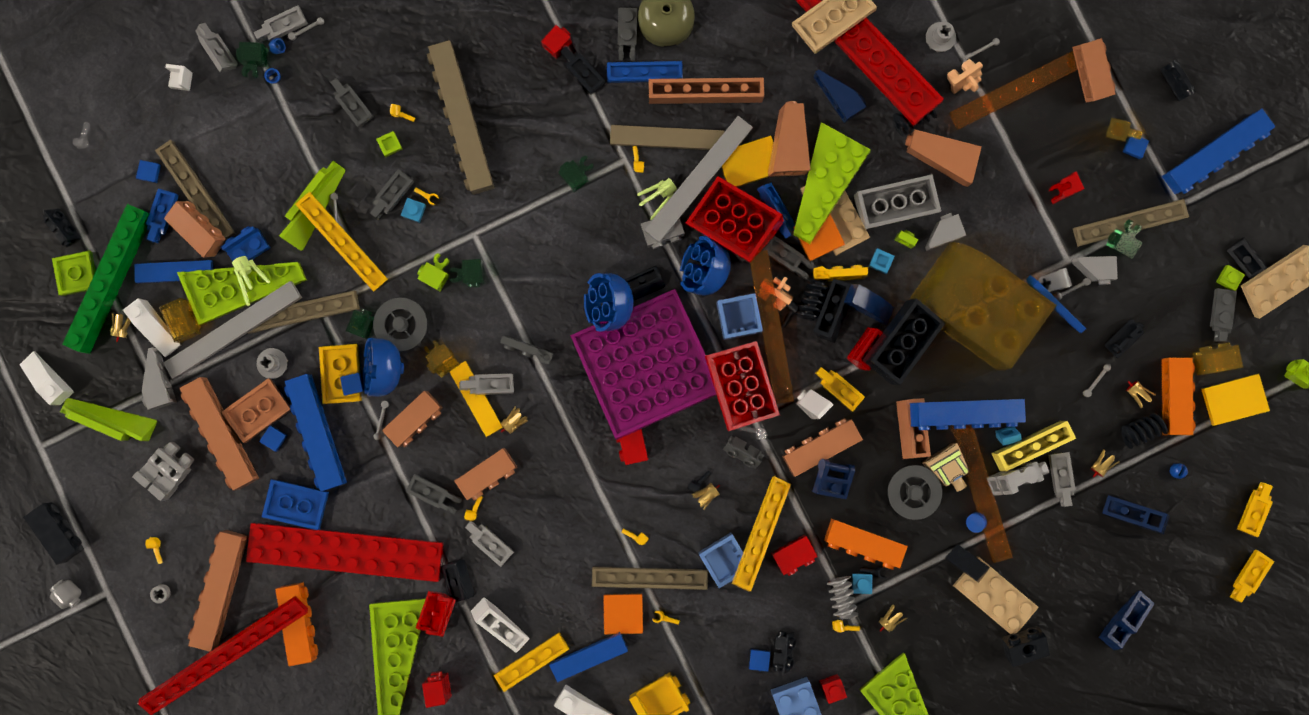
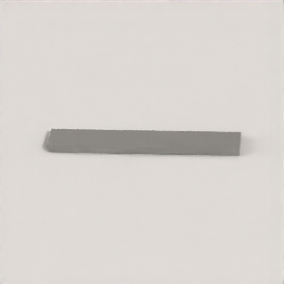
(698, 179)
(232, 330)

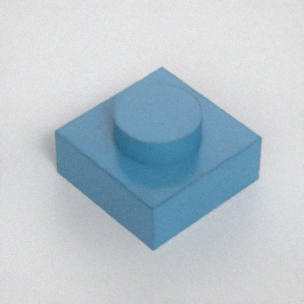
(413, 210)
(881, 261)
(1008, 435)
(862, 583)

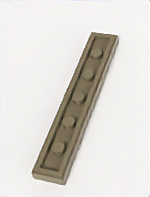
(664, 137)
(193, 187)
(1146, 218)
(312, 310)
(650, 578)

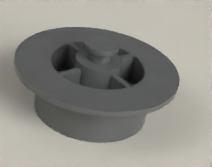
(401, 323)
(914, 492)

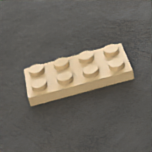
(831, 20)
(847, 223)
(1278, 282)
(998, 599)

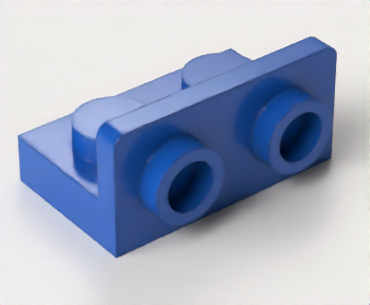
(249, 244)

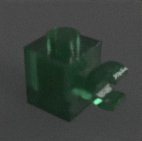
(252, 56)
(575, 175)
(1124, 241)
(471, 272)
(361, 323)

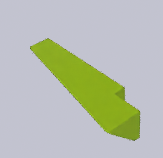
(321, 186)
(109, 421)

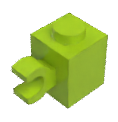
(434, 275)
(1298, 372)

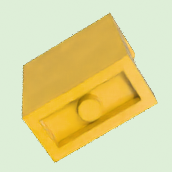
(660, 698)

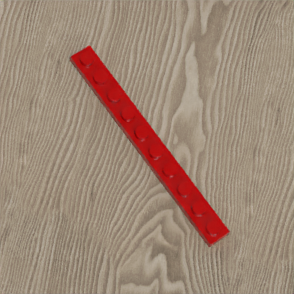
(223, 655)

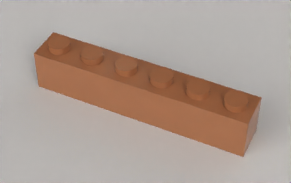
(706, 90)
(219, 434)
(217, 590)

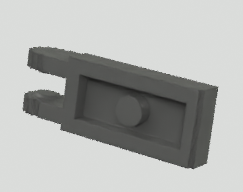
(627, 31)
(788, 257)
(431, 493)

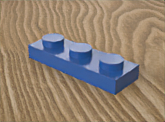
(772, 199)

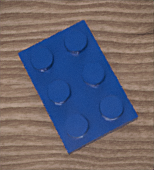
(295, 504)

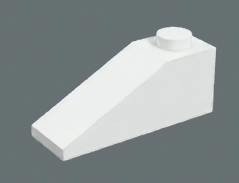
(151, 326)
(45, 380)
(813, 404)
(499, 625)
(574, 703)

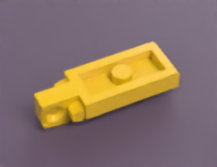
(837, 272)
(840, 388)
(1256, 510)
(1251, 575)

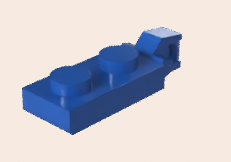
(161, 206)

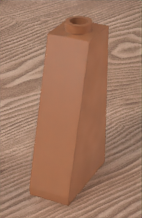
(790, 142)
(946, 155)

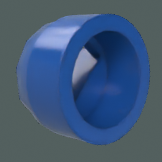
(277, 42)
(270, 72)
(1176, 468)

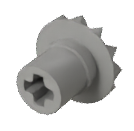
(941, 36)
(272, 363)

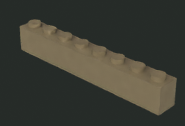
(461, 117)

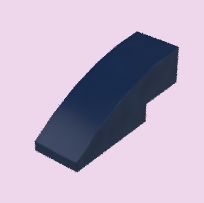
(869, 303)
(1127, 621)

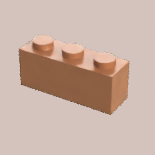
(1094, 70)
(195, 228)
(413, 419)
(913, 441)
(486, 475)

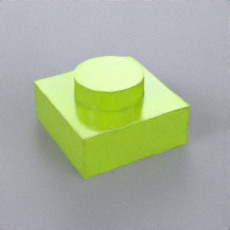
(389, 144)
(906, 238)
(1230, 278)

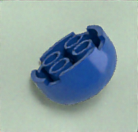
(714, 268)
(616, 300)
(381, 367)

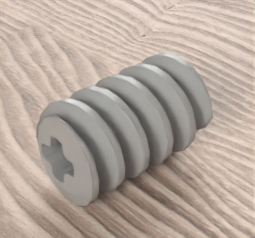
(843, 597)

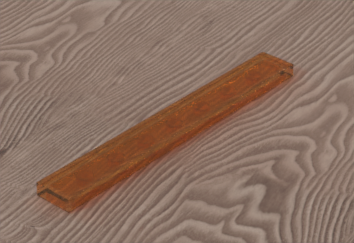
(1014, 91)
(771, 328)
(982, 494)

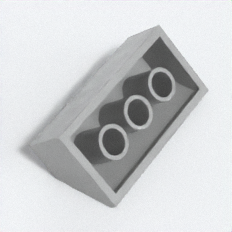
(897, 202)

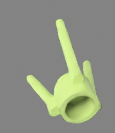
(664, 188)
(243, 268)

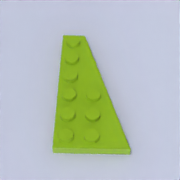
(830, 173)
(219, 292)
(393, 650)
(895, 690)

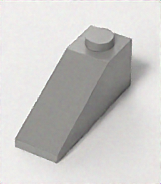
(156, 383)

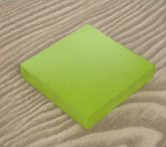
(74, 272)

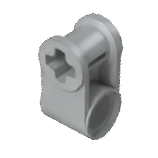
(1056, 280)

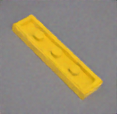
(478, 404)
(531, 662)

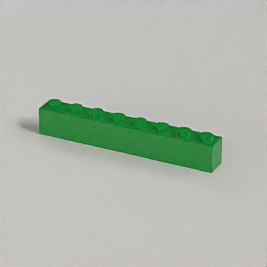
(107, 280)

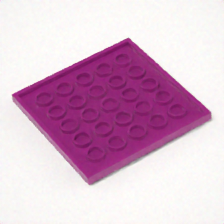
(646, 366)

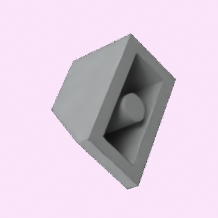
(946, 231)
(1098, 268)

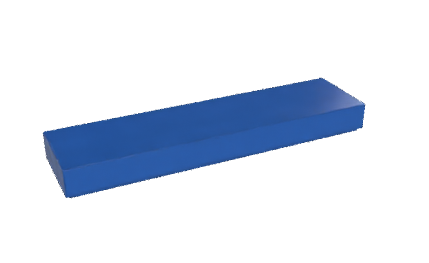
(643, 71)
(167, 270)
(1060, 309)
(588, 657)

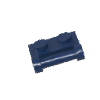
(832, 485)

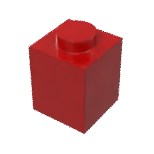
(556, 40)
(833, 689)

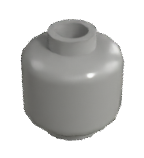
(65, 594)

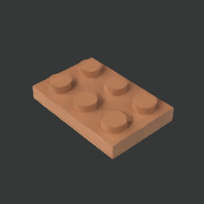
(256, 410)

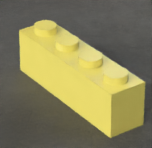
(1033, 446)

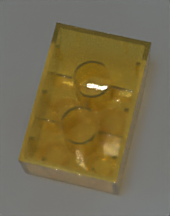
(983, 304)

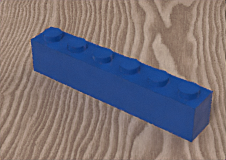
(1219, 151)
(967, 412)
(315, 432)

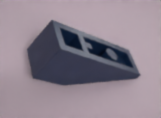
(843, 98)
(1136, 514)

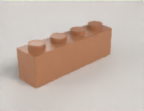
(822, 447)

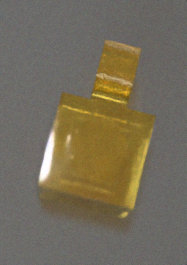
(1121, 129)
(440, 359)

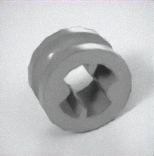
(165, 589)

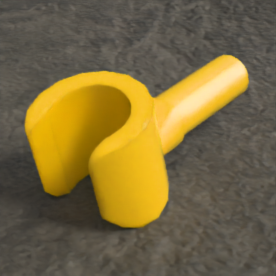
(395, 112)
(638, 165)
(426, 195)
(472, 514)
(641, 539)
(154, 543)
(665, 618)
(839, 626)

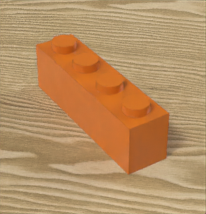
(1178, 395)
(865, 543)
(299, 634)

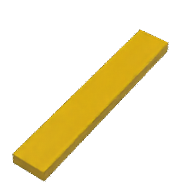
(341, 241)
(761, 534)

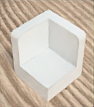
(179, 77)

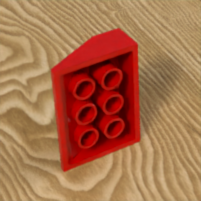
(735, 219)
(742, 385)

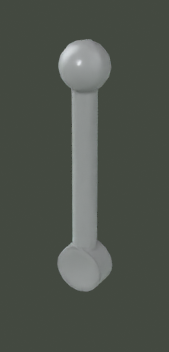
(292, 36)
(996, 41)
(334, 197)
(1087, 281)
(1087, 393)
(384, 405)

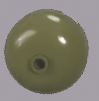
(666, 21)

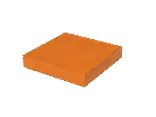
(825, 241)
(623, 614)

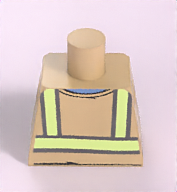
(948, 466)

